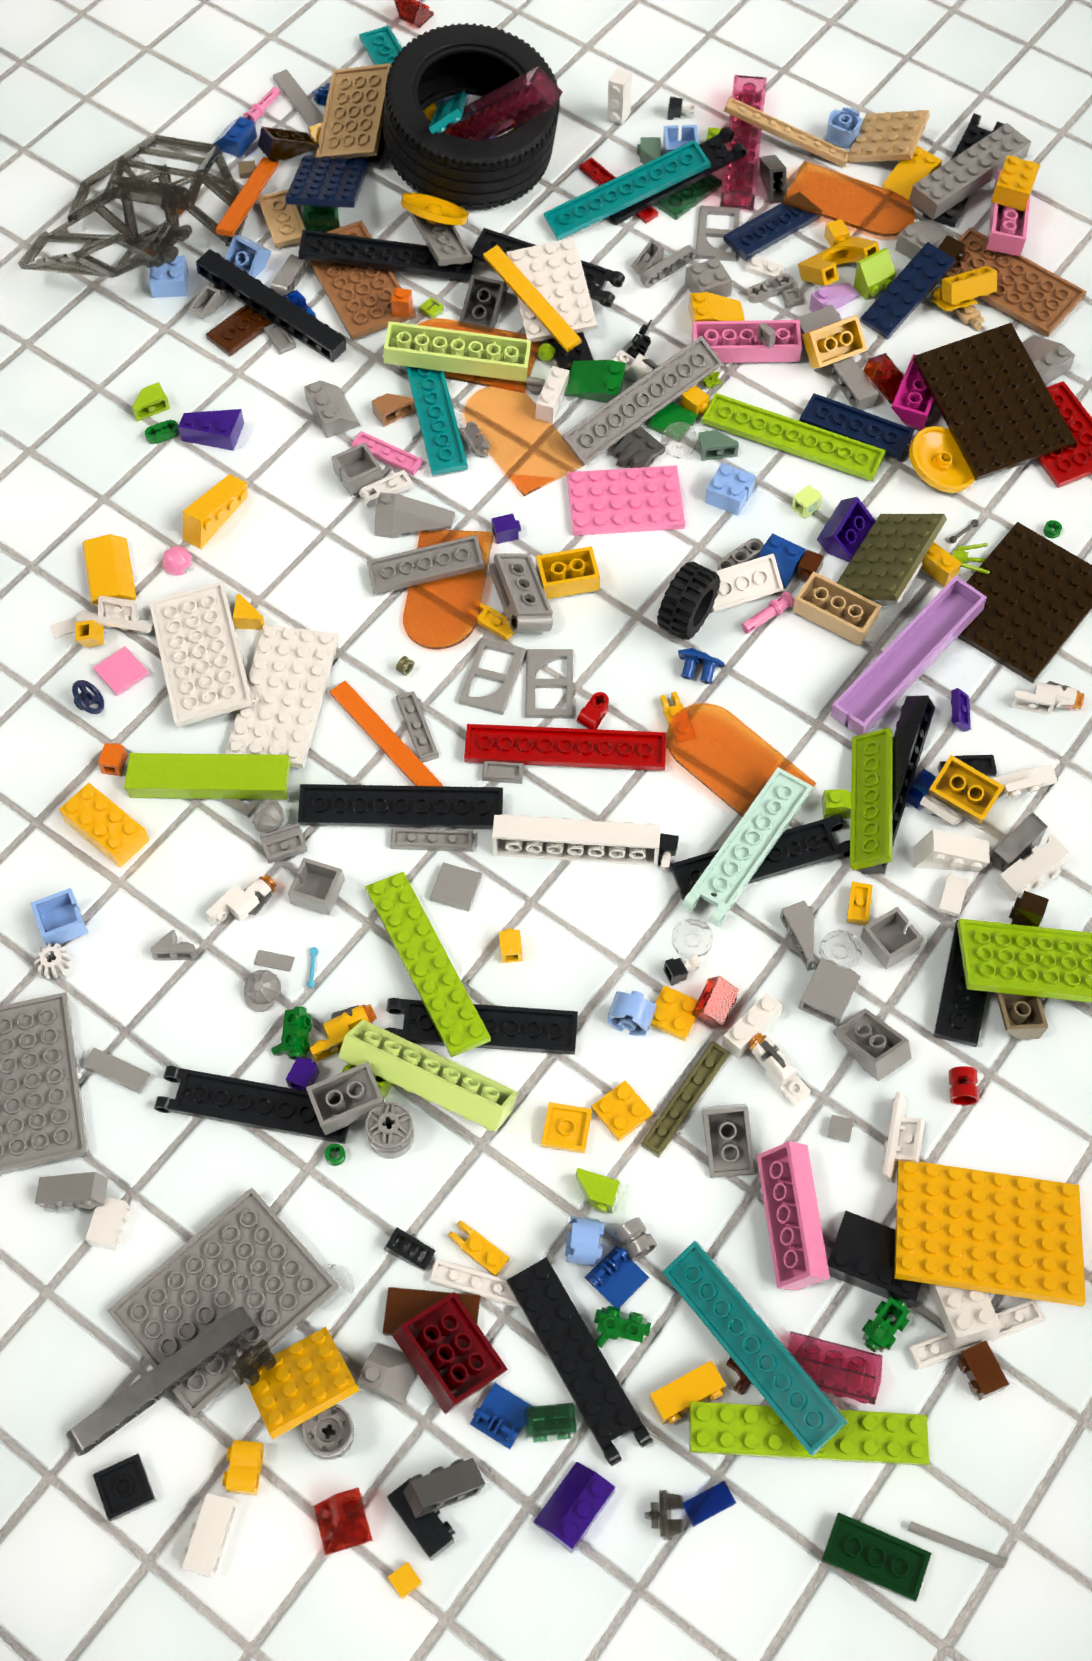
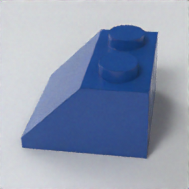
(237, 137)
(786, 555)

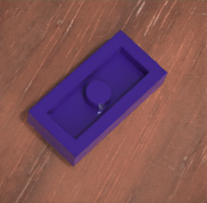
(960, 709)

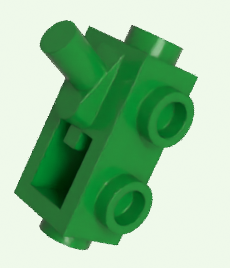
(294, 1034)
(618, 1324)
(880, 1332)

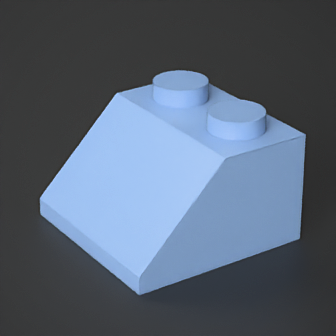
(248, 255)

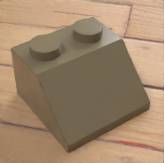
(1022, 1015)

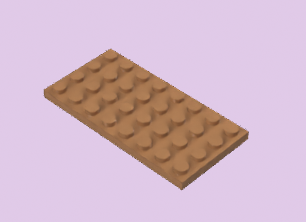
(1023, 287)
(358, 293)

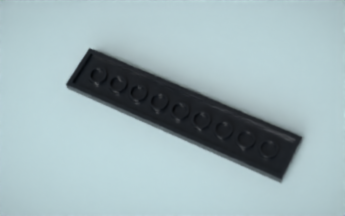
(377, 254)
(399, 805)

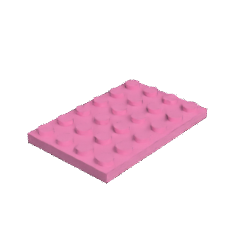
(625, 500)

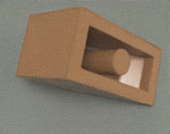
(392, 407)

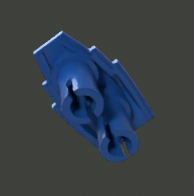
(693, 657)

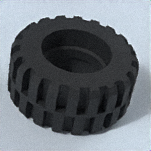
(688, 600)

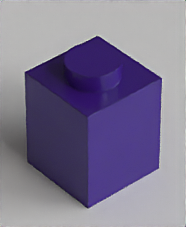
(505, 528)
(302, 1074)

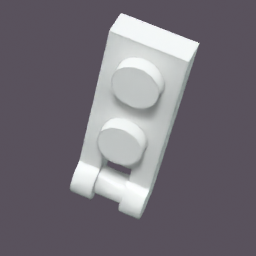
(392, 484)

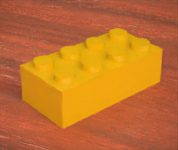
(104, 825)

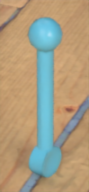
(313, 952)

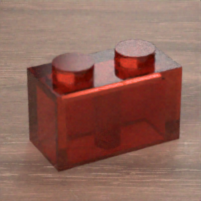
(715, 1002)

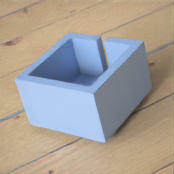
(670, 136)
(169, 279)
(730, 489)
(59, 917)

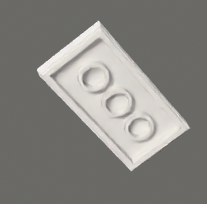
(747, 582)

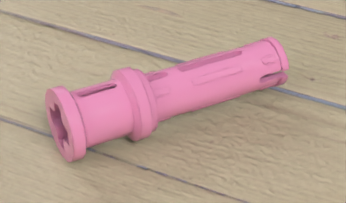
(258, 109)
(773, 609)

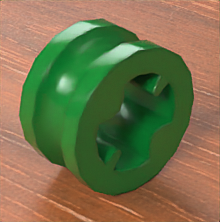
(1048, 532)
(335, 1162)

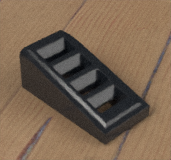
(405, 1256)

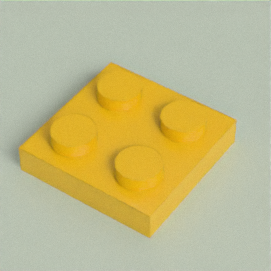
(674, 1013)
(621, 1110)
(566, 1127)

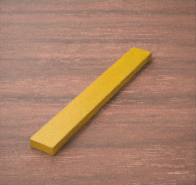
(532, 298)

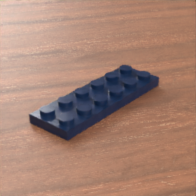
(768, 229)
(907, 290)
(857, 425)

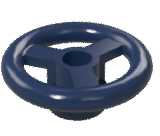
(85, 698)

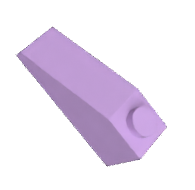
(834, 295)

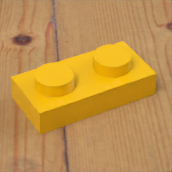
(859, 903)

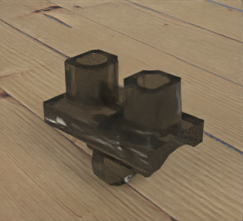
(250, 1361)
(668, 1526)

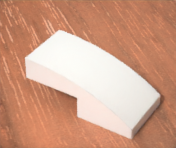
(953, 895)

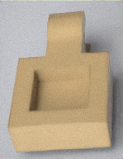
(970, 315)

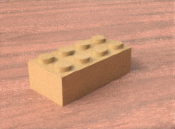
(836, 608)

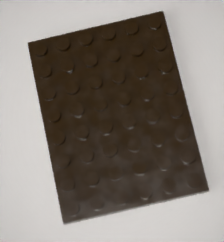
(994, 401)
(1032, 601)

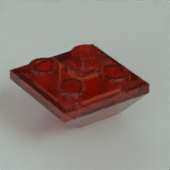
(413, 12)
(884, 376)
(343, 1521)

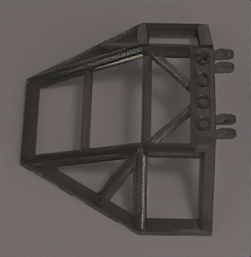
(162, 194)
(159, 251)

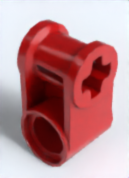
(594, 711)

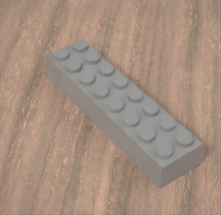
(968, 171)

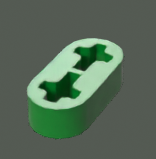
(162, 432)

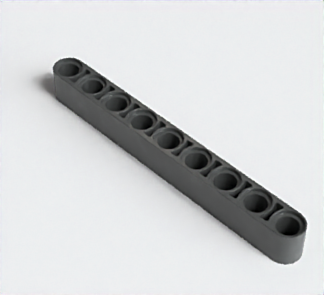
(160, 1381)

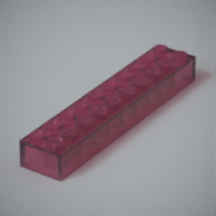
(507, 106)
(741, 175)

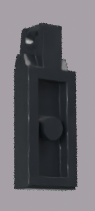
(982, 763)

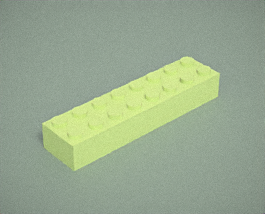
(457, 351)
(429, 1075)

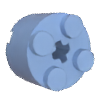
(843, 127)
(631, 1013)
(583, 1241)

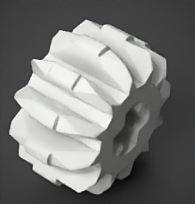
(48, 968)

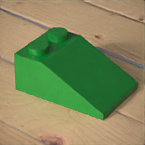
(596, 379)

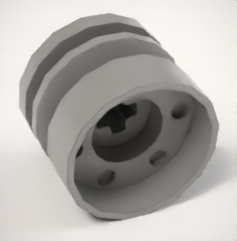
(394, 1141)
(337, 1444)

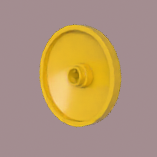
(434, 209)
(939, 460)

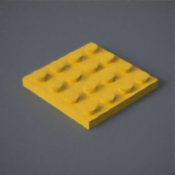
(302, 1383)

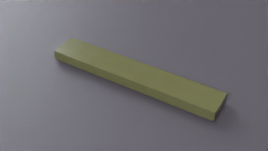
(685, 1099)

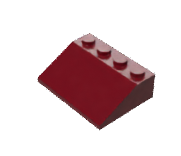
(449, 1352)

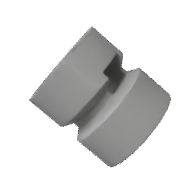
(637, 1241)

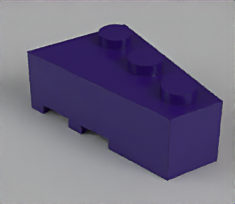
(212, 428)

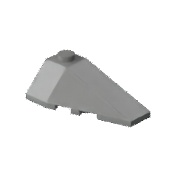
(403, 515)

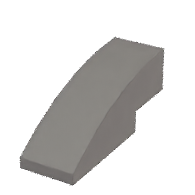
(208, 301)

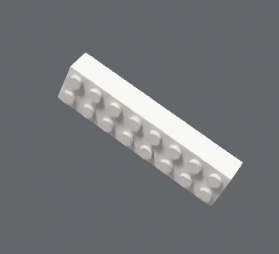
(576, 840)

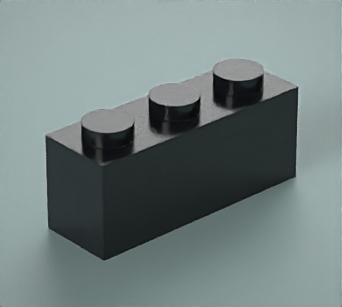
(428, 1529)

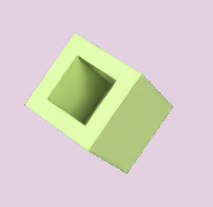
(806, 501)

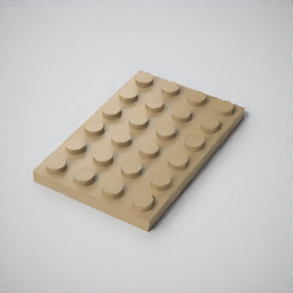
(354, 112)

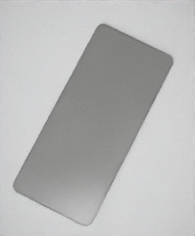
(274, 960)

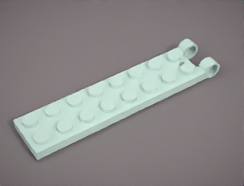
(749, 844)

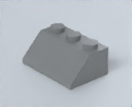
(330, 408)

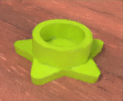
(713, 382)

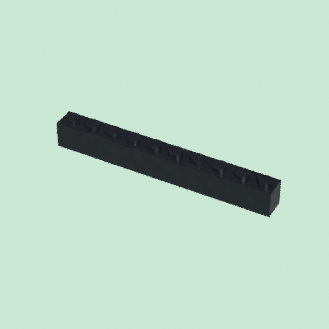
(271, 305)
(907, 749)

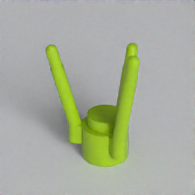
(962, 557)

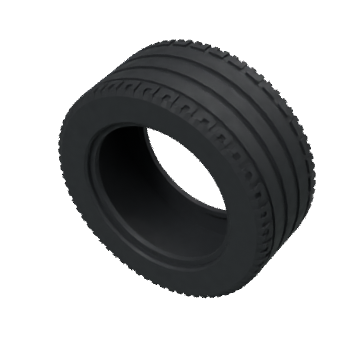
(455, 168)

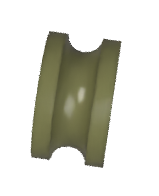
(405, 665)

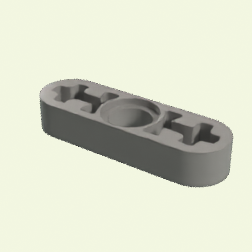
(759, 292)

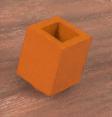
(401, 302)
(113, 759)

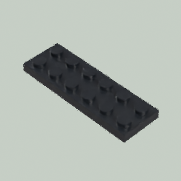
(959, 1008)

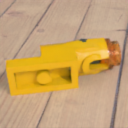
(338, 1027)

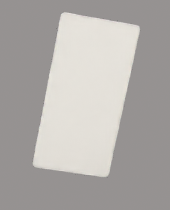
(64, 627)

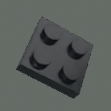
(124, 1487)

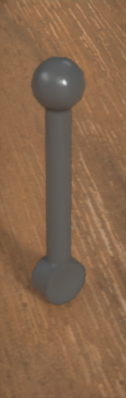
(974, 523)

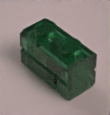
(550, 1421)

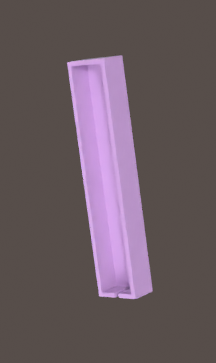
(908, 656)

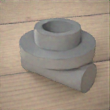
(535, 385)

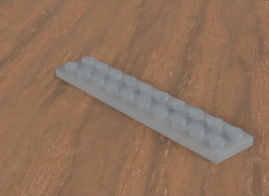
(642, 400)

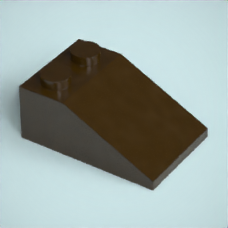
(284, 144)

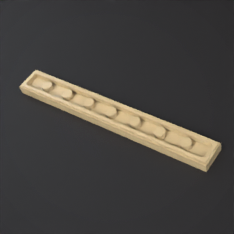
(786, 132)

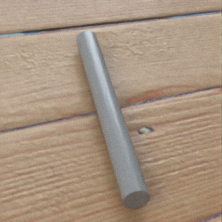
(956, 1544)

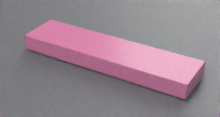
(389, 454)

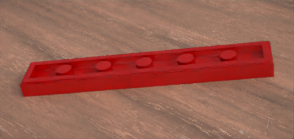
(601, 175)

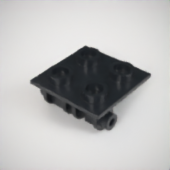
(640, 342)

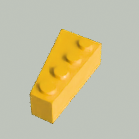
(212, 510)

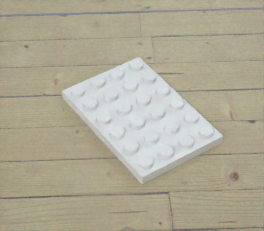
(560, 279)

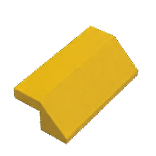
(108, 568)

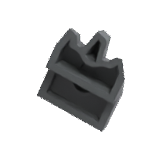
(637, 449)

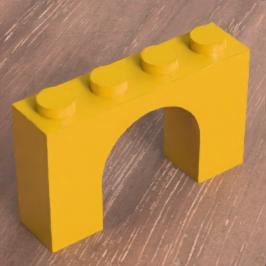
(822, 267)

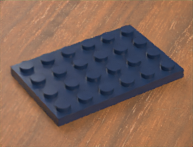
(327, 181)

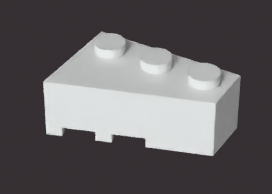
(951, 852)
(1033, 869)

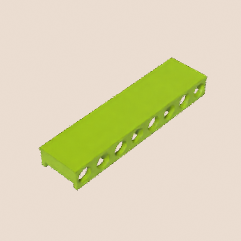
(208, 776)

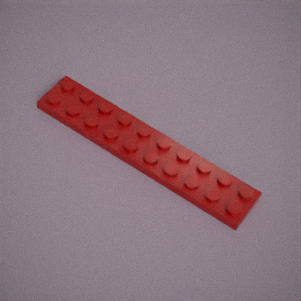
(566, 747)

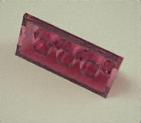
(838, 1367)

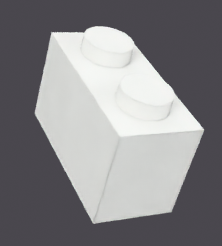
(108, 1223)

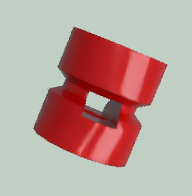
(963, 1085)

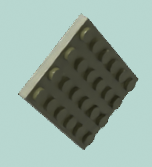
(891, 554)

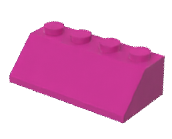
(913, 399)

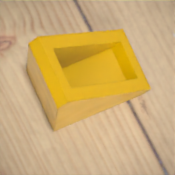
(246, 616)

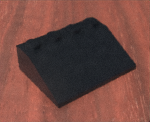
(866, 1258)

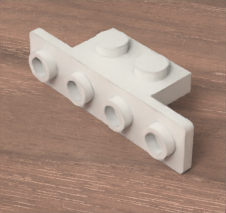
(117, 613)
(1026, 780)
(903, 1139)

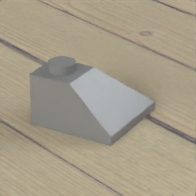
(387, 1374)

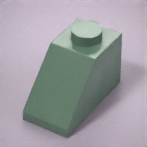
(649, 149)
(716, 445)

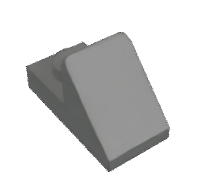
(650, 255)
(169, 950)

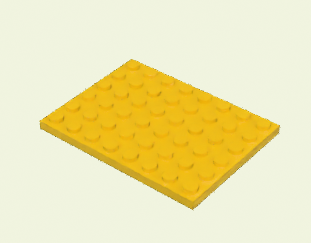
(989, 1232)

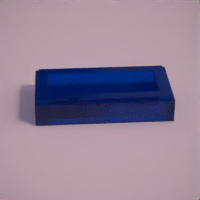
(708, 1503)

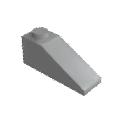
(799, 924)

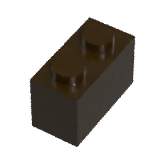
(1028, 909)

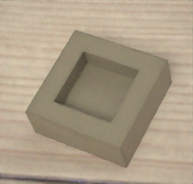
(246, 168)

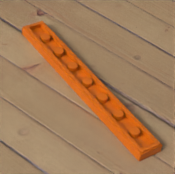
(247, 197)
(383, 736)

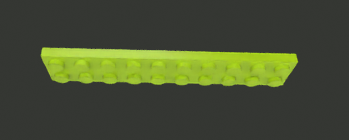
(793, 436)
(428, 964)
(762, 1433)

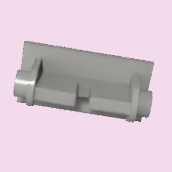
(477, 444)

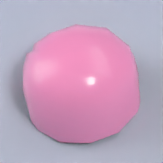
(176, 560)

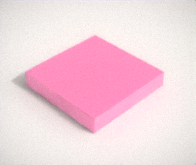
(121, 670)

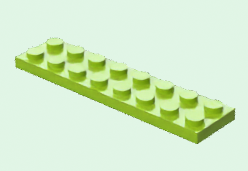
(871, 799)

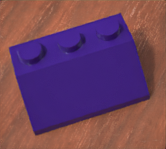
(846, 529)
(574, 1506)

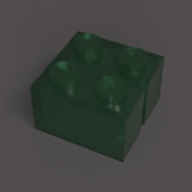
(321, 218)

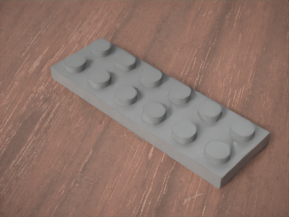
(443, 242)
(425, 564)

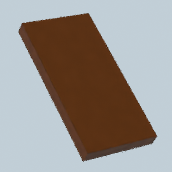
(237, 330)
(406, 1303)

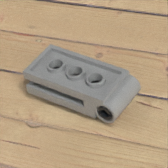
(521, 592)

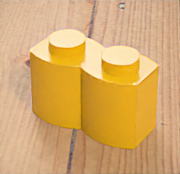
(244, 1467)

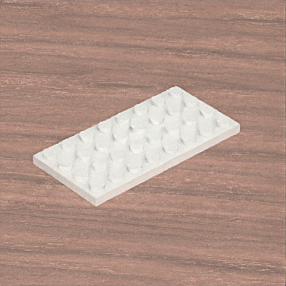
(200, 654)
(286, 693)

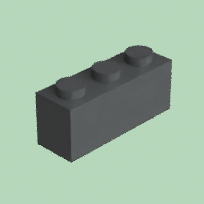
(443, 1487)

